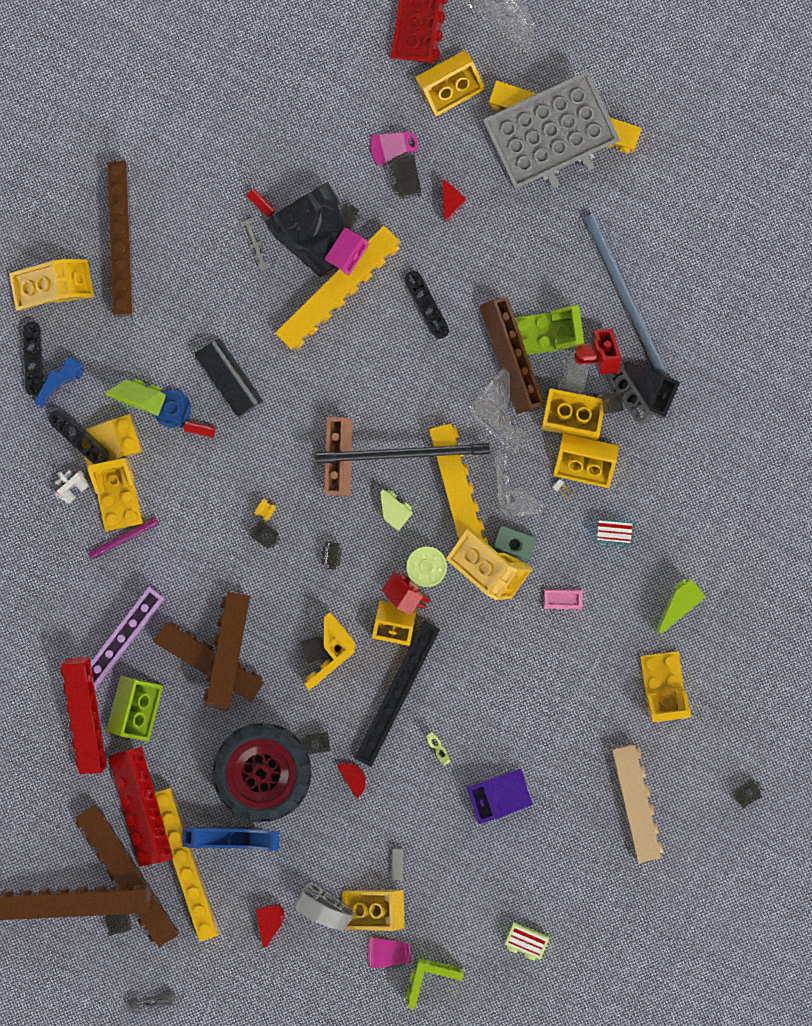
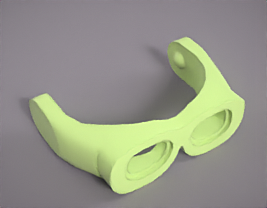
(445, 760)

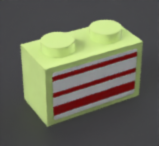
(526, 940)

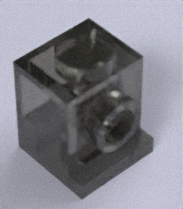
(257, 533)
(323, 738)
(740, 793)

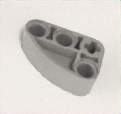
(323, 907)

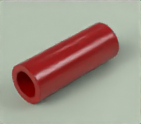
(260, 203)
(199, 429)

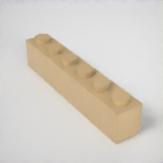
(636, 803)

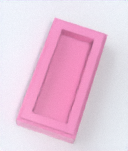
(563, 599)

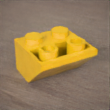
(393, 624)

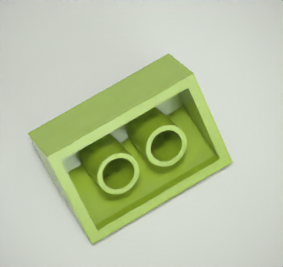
(134, 708)

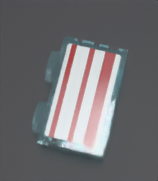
(613, 532)

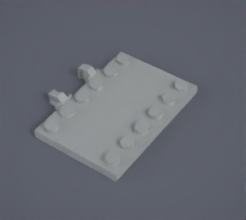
(552, 130)

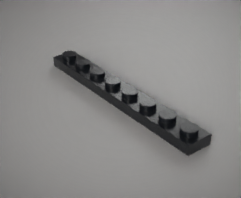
(397, 693)

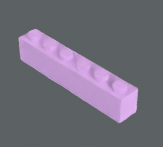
(125, 634)

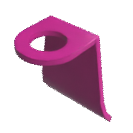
(391, 145)
(387, 953)

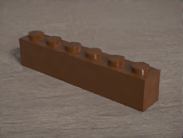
(511, 354)
(227, 651)
(198, 655)

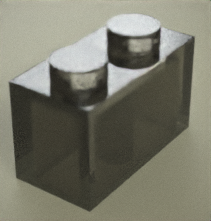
(406, 177)

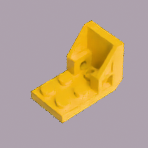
(51, 283)
(116, 493)
(492, 572)
(333, 635)
(664, 687)

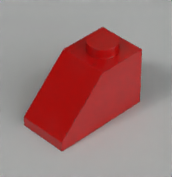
(269, 921)

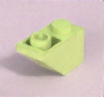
(393, 511)

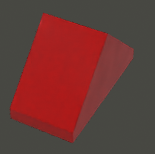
(451, 200)

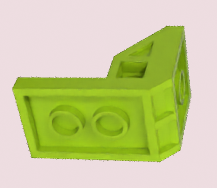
(551, 331)

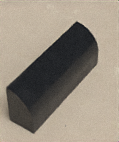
(229, 377)

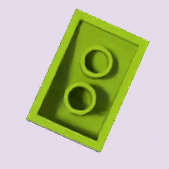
(138, 396)
(681, 601)

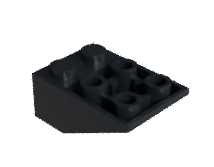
(654, 388)

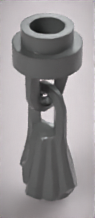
(164, 998)

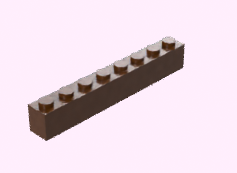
(120, 238)
(124, 871)
(75, 902)

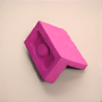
(347, 251)

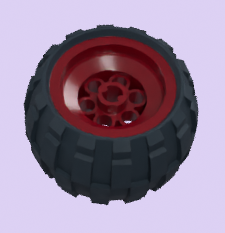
(271, 743)

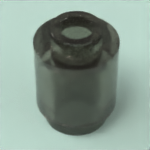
(350, 216)
(331, 555)

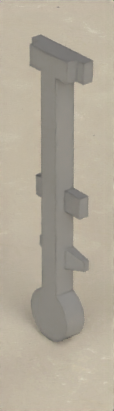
(263, 266)

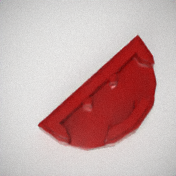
(354, 777)

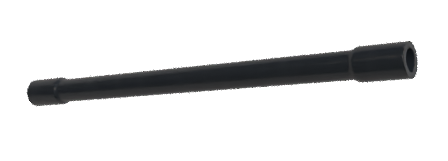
(473, 449)

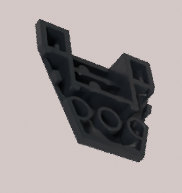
(310, 227)

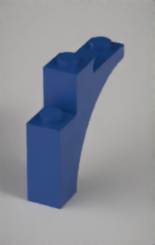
(230, 838)

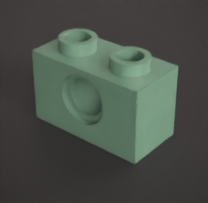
(526, 542)

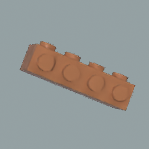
(338, 439)

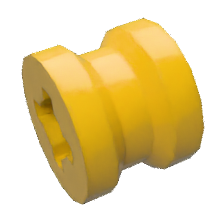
(265, 510)

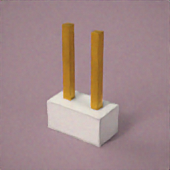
(558, 484)

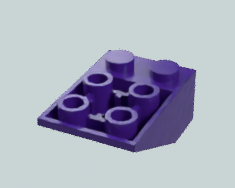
(499, 796)

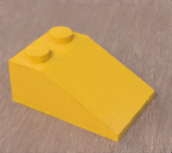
(117, 436)
(375, 909)

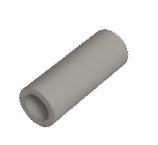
(397, 864)

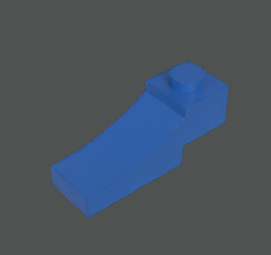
(70, 371)

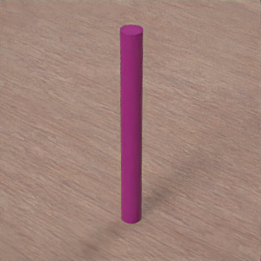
(123, 538)

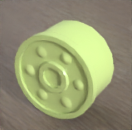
(426, 566)

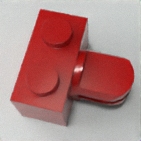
(602, 351)
(404, 593)

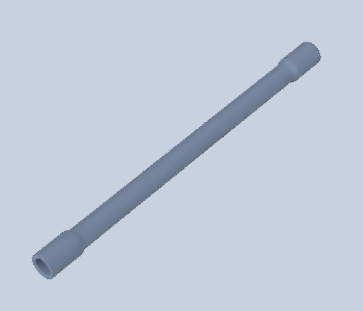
(595, 230)

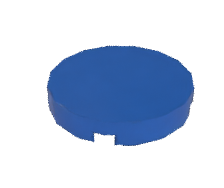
(175, 409)

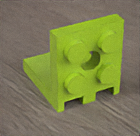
(433, 967)

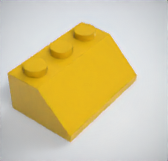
(450, 83)
(573, 414)
(586, 460)

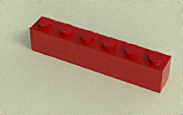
(83, 715)

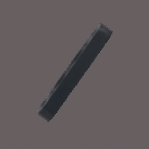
(424, 306)
(36, 358)
(77, 439)

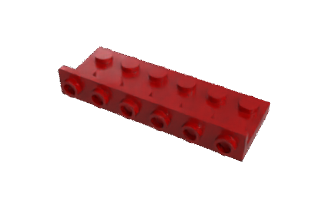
(418, 31)
(140, 807)

